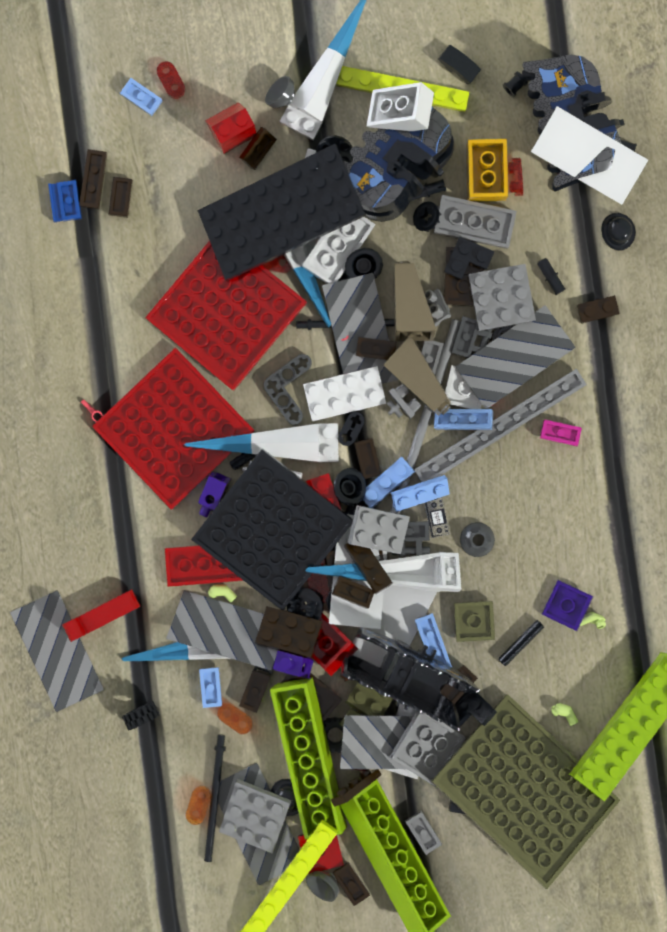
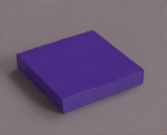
(567, 605)

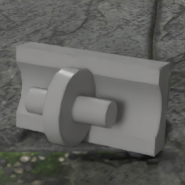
(437, 306)
(397, 394)

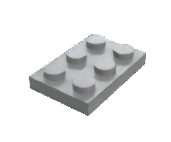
(378, 529)

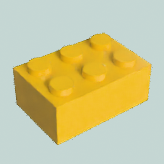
(487, 170)

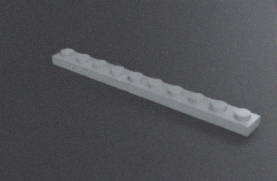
(501, 426)

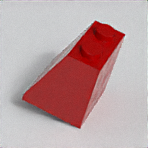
(232, 127)

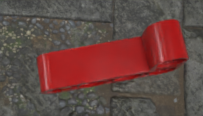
(101, 615)

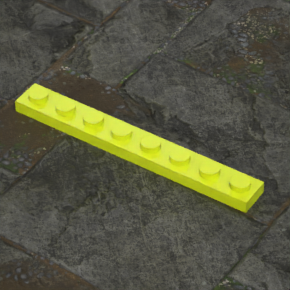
(369, 81)
(291, 878)

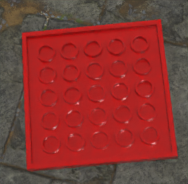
(225, 321)
(163, 414)

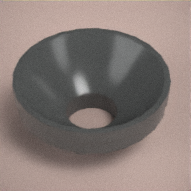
(280, 93)
(469, 532)
(323, 885)

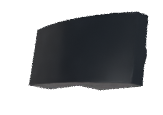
(459, 63)

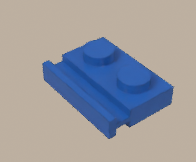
(65, 201)

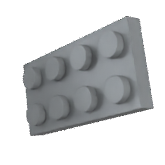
(475, 222)

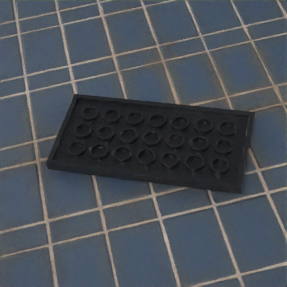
(281, 212)

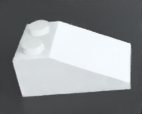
(401, 107)

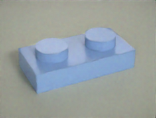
(141, 96)
(210, 687)

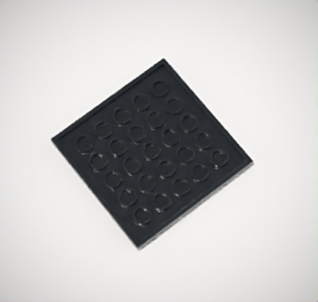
(272, 529)

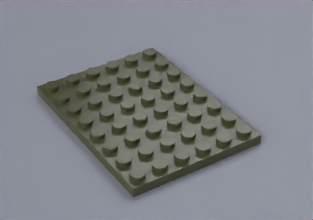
(521, 793)

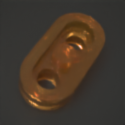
(235, 718)
(198, 804)

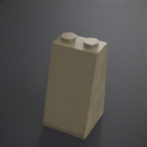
(411, 308)
(416, 374)

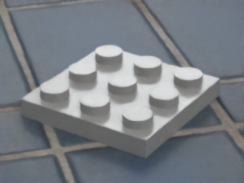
(501, 297)
(426, 746)
(255, 816)

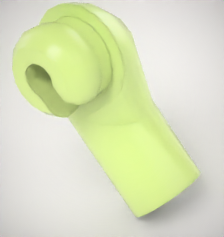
(222, 590)
(594, 618)
(565, 710)

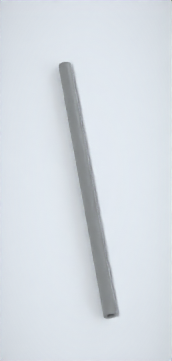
(426, 413)

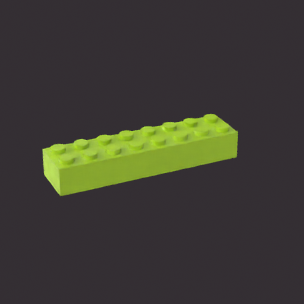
(625, 733)
(307, 754)
(395, 860)

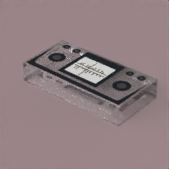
(437, 518)

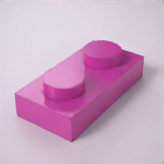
(560, 433)

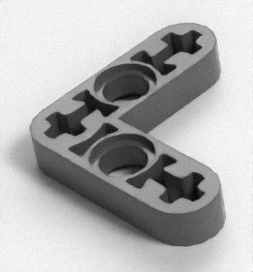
(281, 383)

